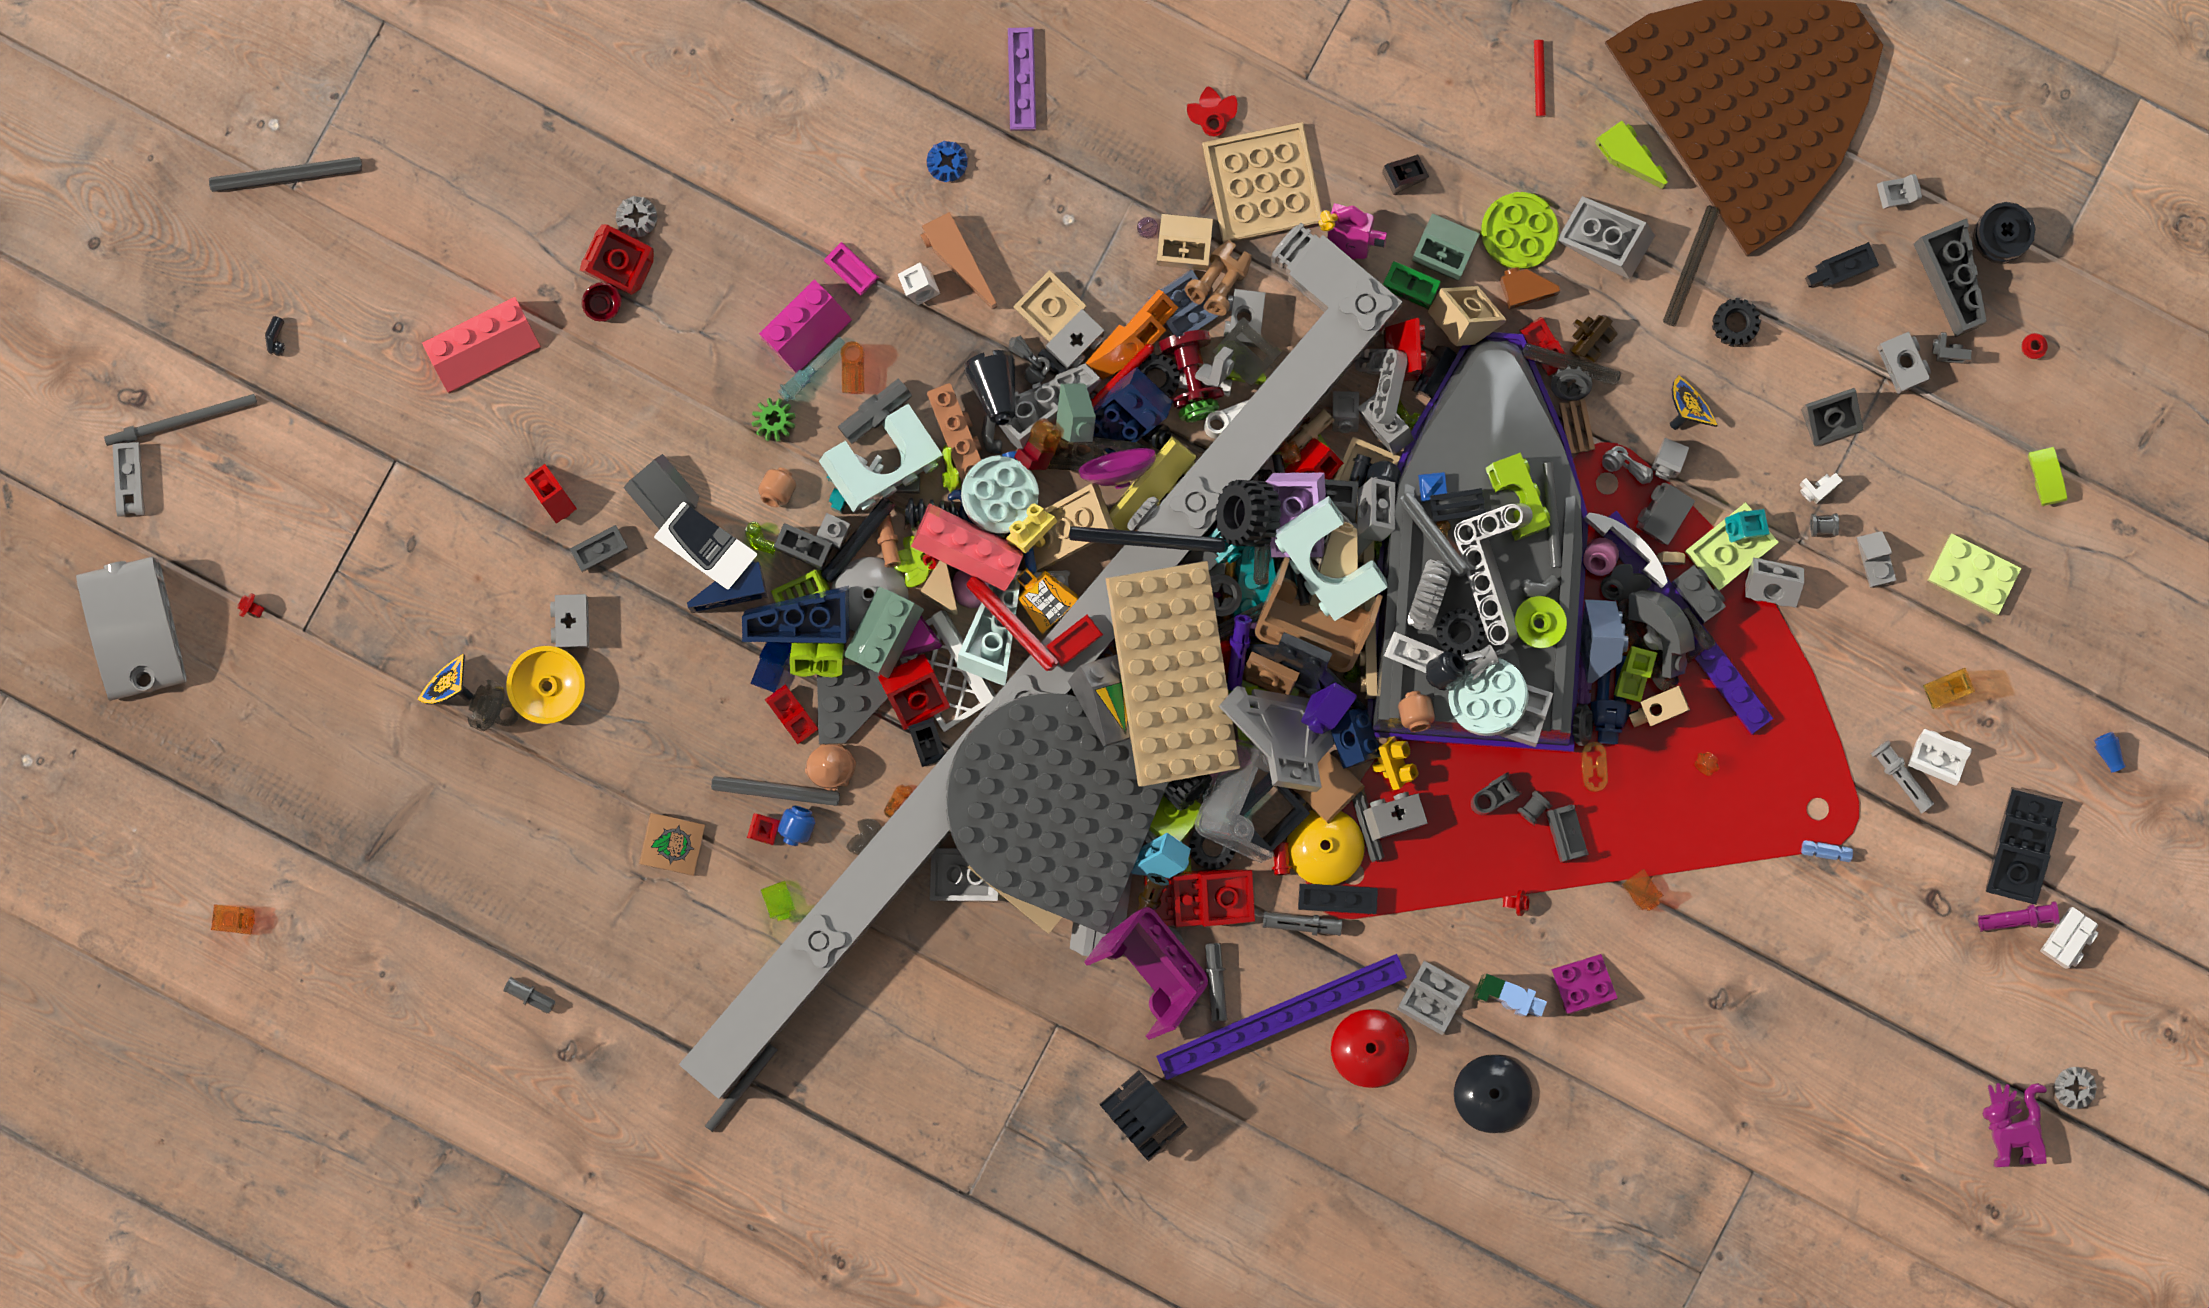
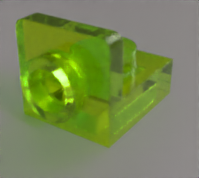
(778, 901)

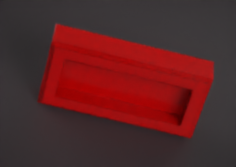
(1074, 640)

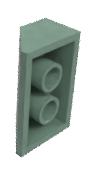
(883, 632)

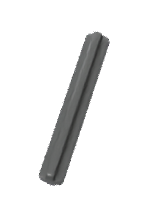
(1434, 534)

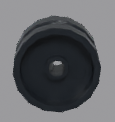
(2013, 220)

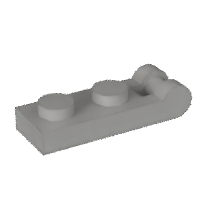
(128, 478)

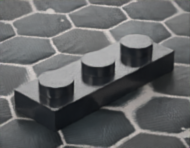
(1337, 899)

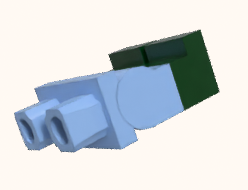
(1510, 996)

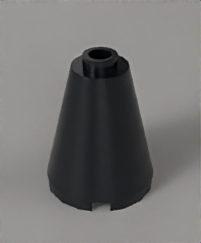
(994, 384)

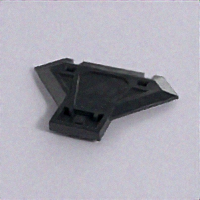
(1303, 658)

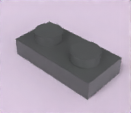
(599, 548)

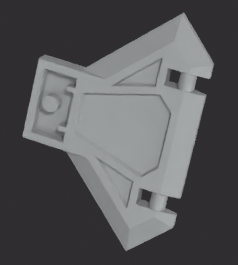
(1278, 732)

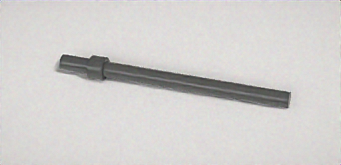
(132, 433)

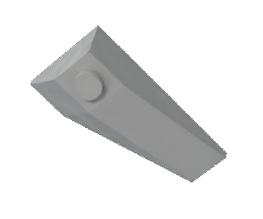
(1043, 403)

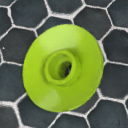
(1546, 611)

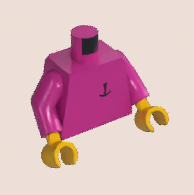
(1351, 230)

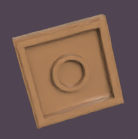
(1269, 675)

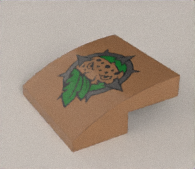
(672, 844)

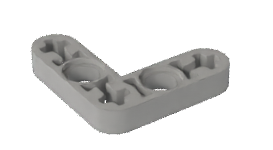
(1391, 367)

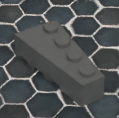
(1952, 272)

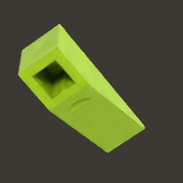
(1626, 153)

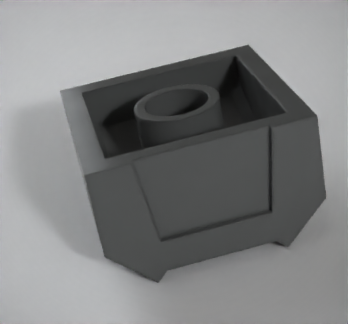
(660, 490)

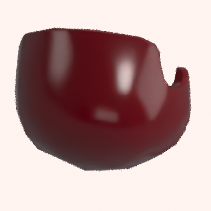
(601, 302)

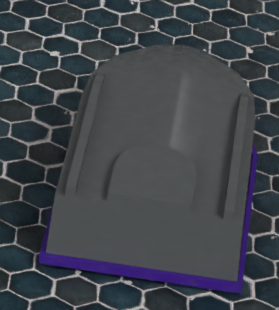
(1483, 413)

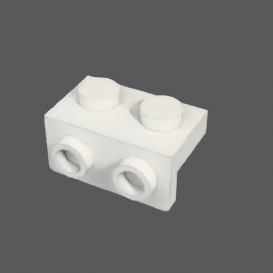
(1939, 756)

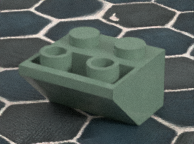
(1445, 247)

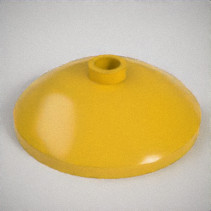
(527, 680)
(1329, 865)

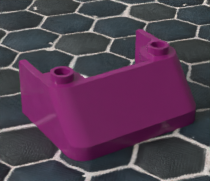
(1160, 961)

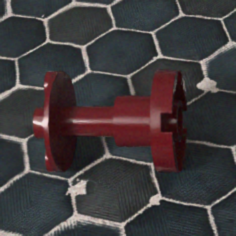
(1189, 359)

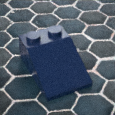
(747, 588)

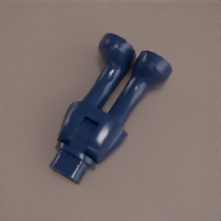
(1608, 714)

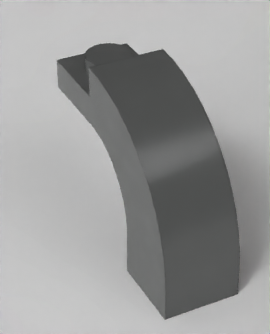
(1670, 625)

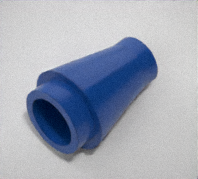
(2110, 751)

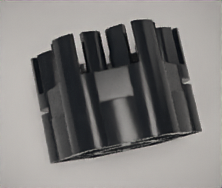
(1143, 1115)

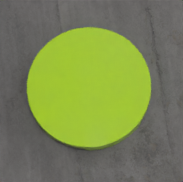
(1519, 230)

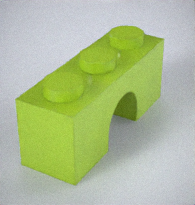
(1514, 475)

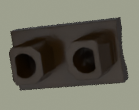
(1589, 333)

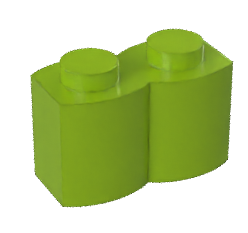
(817, 658)

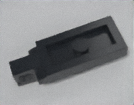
(1843, 266)

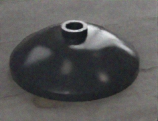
(1473, 1096)

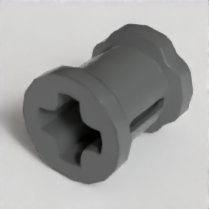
(1824, 524)
(1534, 808)

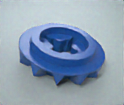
(946, 173)

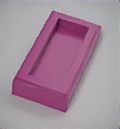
(851, 269)

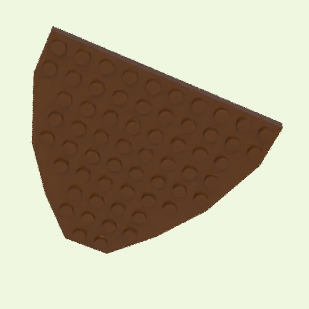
(1755, 99)

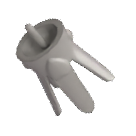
(1486, 658)

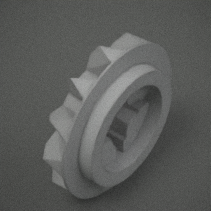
(645, 223)
(1142, 514)
(2067, 1078)

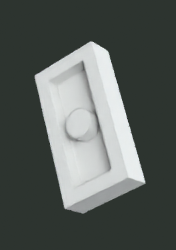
(1410, 652)

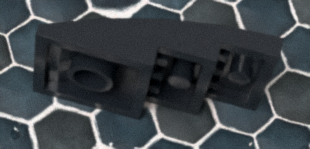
(2023, 845)

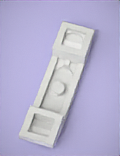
(1654, 568)

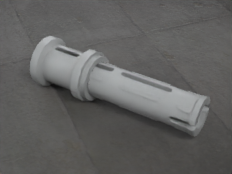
(1895, 767)

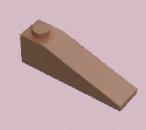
(951, 248)

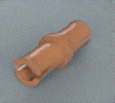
(888, 541)

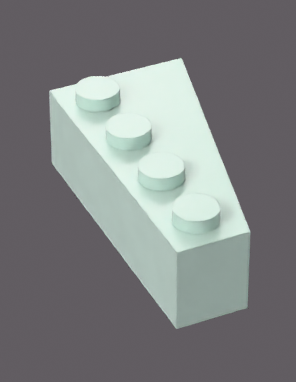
(988, 641)

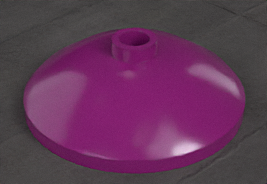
(1118, 467)

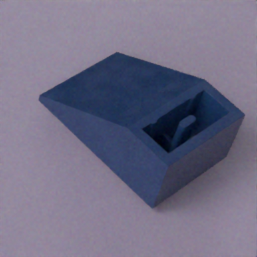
(1130, 409)

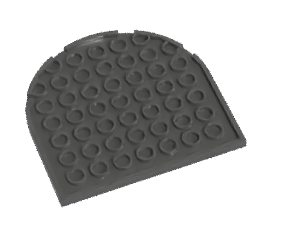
(1049, 808)

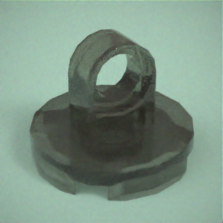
(487, 705)

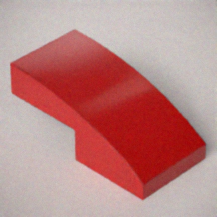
(1539, 334)
(791, 714)

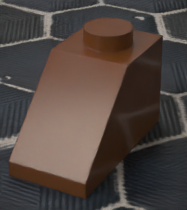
(1526, 287)

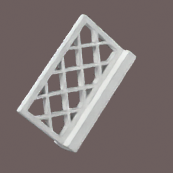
(979, 685)

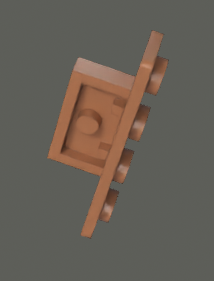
(955, 429)

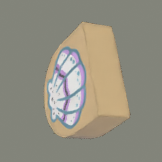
(1671, 558)

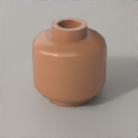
(777, 487)
(1416, 711)

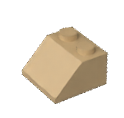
(1465, 314)

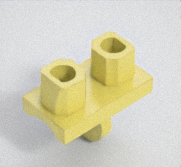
(1032, 529)

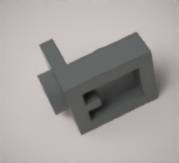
(1954, 354)

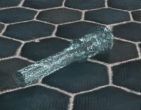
(803, 377)

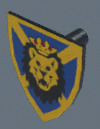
(1689, 405)
(447, 684)

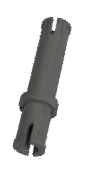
(1328, 926)

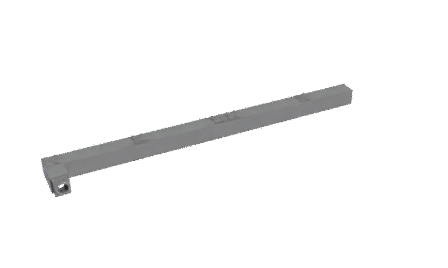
(1354, 316)

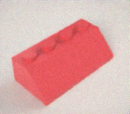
(481, 344)
(967, 547)

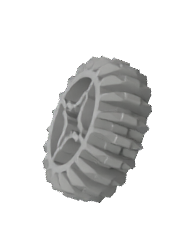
(1429, 595)

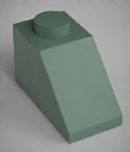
(1075, 413)

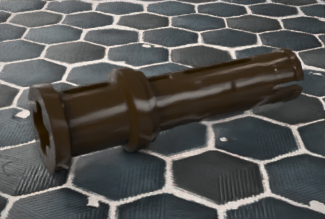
(1147, 897)

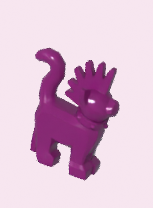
(2021, 1134)

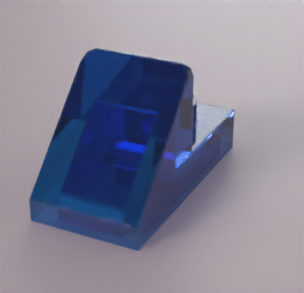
(771, 665)

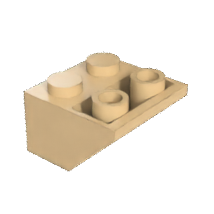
(1184, 242)

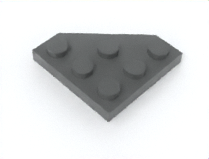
(847, 702)

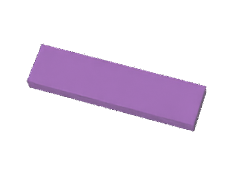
(1021, 79)

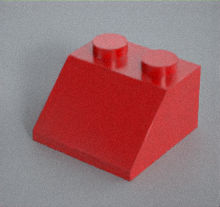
(914, 691)

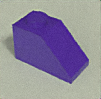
(1327, 708)

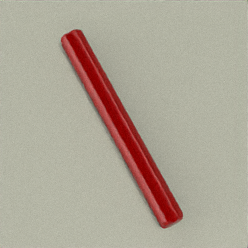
(1012, 623)

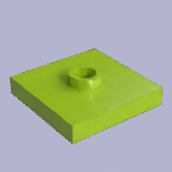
(1173, 821)

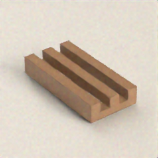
(1573, 404)

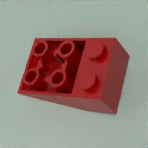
(1408, 338)

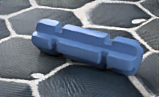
(1827, 851)

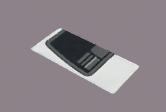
(705, 545)

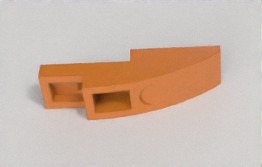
(1129, 340)

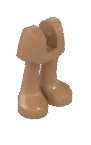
(1221, 262)

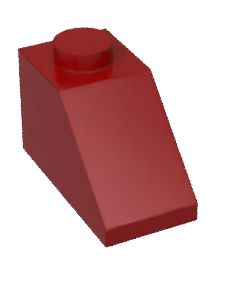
(550, 493)

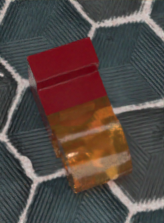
(1040, 446)

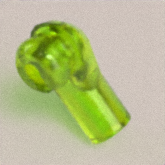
(756, 538)

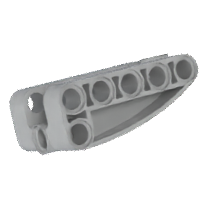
(131, 627)

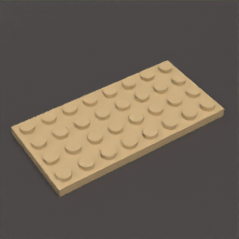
(1172, 673)

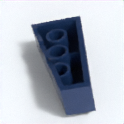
(804, 619)

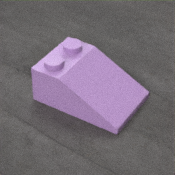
(1297, 494)

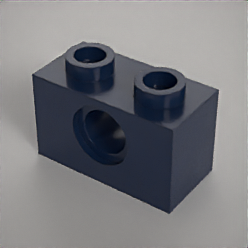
(1355, 739)

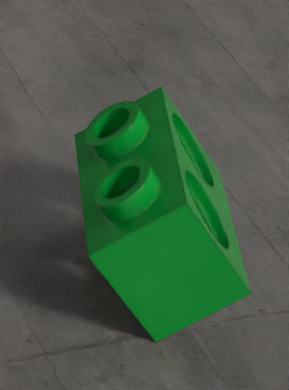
(1411, 285)

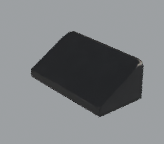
(1434, 371)

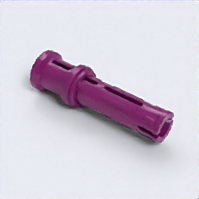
(2031, 916)

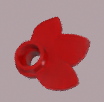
(1212, 108)

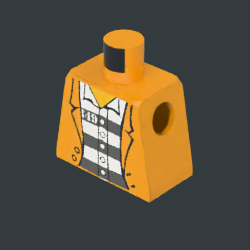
(1045, 598)

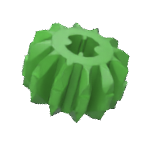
(777, 428)

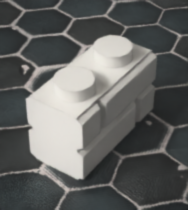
(2069, 938)

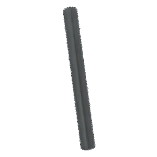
(285, 174)

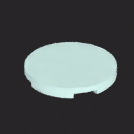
(998, 493)
(1491, 701)

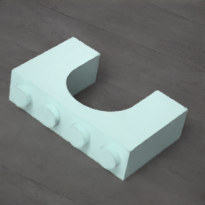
(862, 486)
(1336, 595)

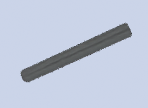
(775, 791)

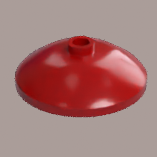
(1350, 1052)

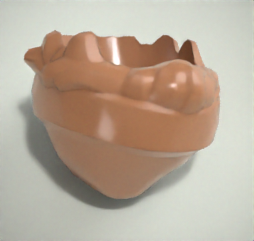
(830, 766)

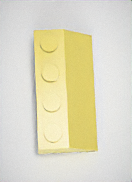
(1157, 481)

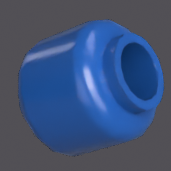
(796, 825)

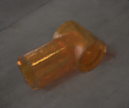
(852, 370)

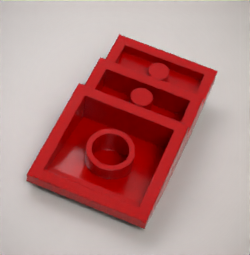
(1207, 898)

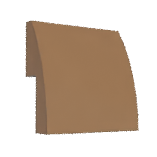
(1337, 789)

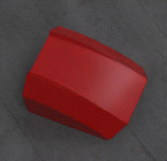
(617, 259)

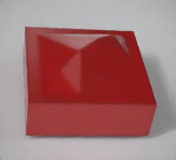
(763, 829)

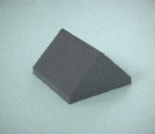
(1833, 417)

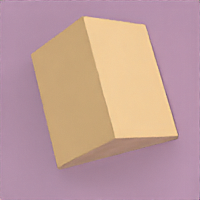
(939, 589)

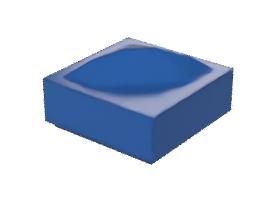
(1431, 485)

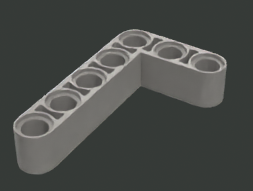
(1488, 567)

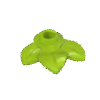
(951, 477)
(912, 564)

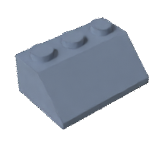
(1601, 638)

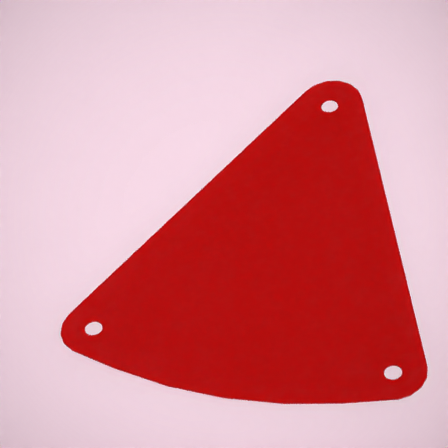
(1656, 802)

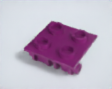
(1584, 984)

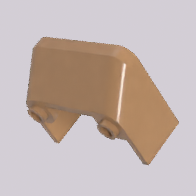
(1340, 637)

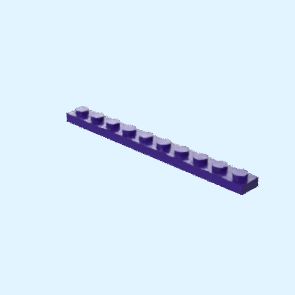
(1712, 661)
(1281, 1016)

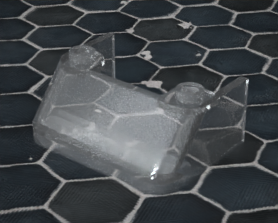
(1221, 808)

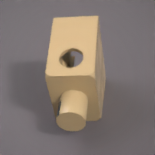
(1672, 704)

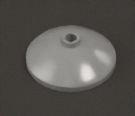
(864, 575)

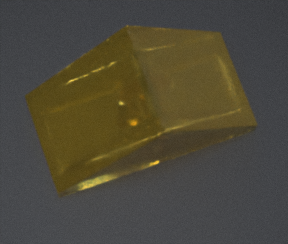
(1949, 688)

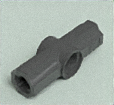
(874, 411)

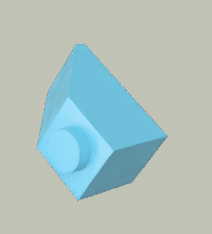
(1163, 857)

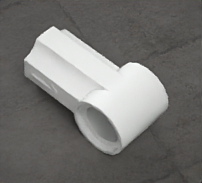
(1225, 416)

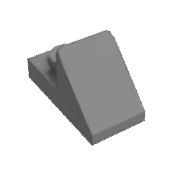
(1876, 559)

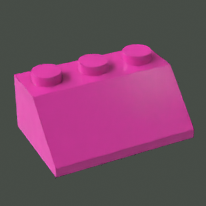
(805, 326)

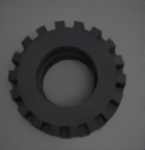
(1248, 513)

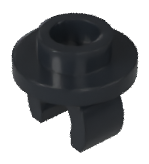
(1160, 436)

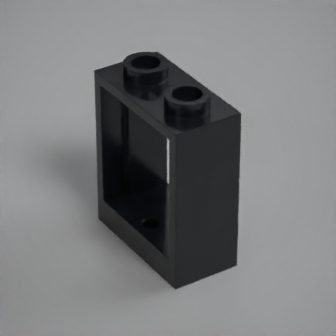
(1287, 824)

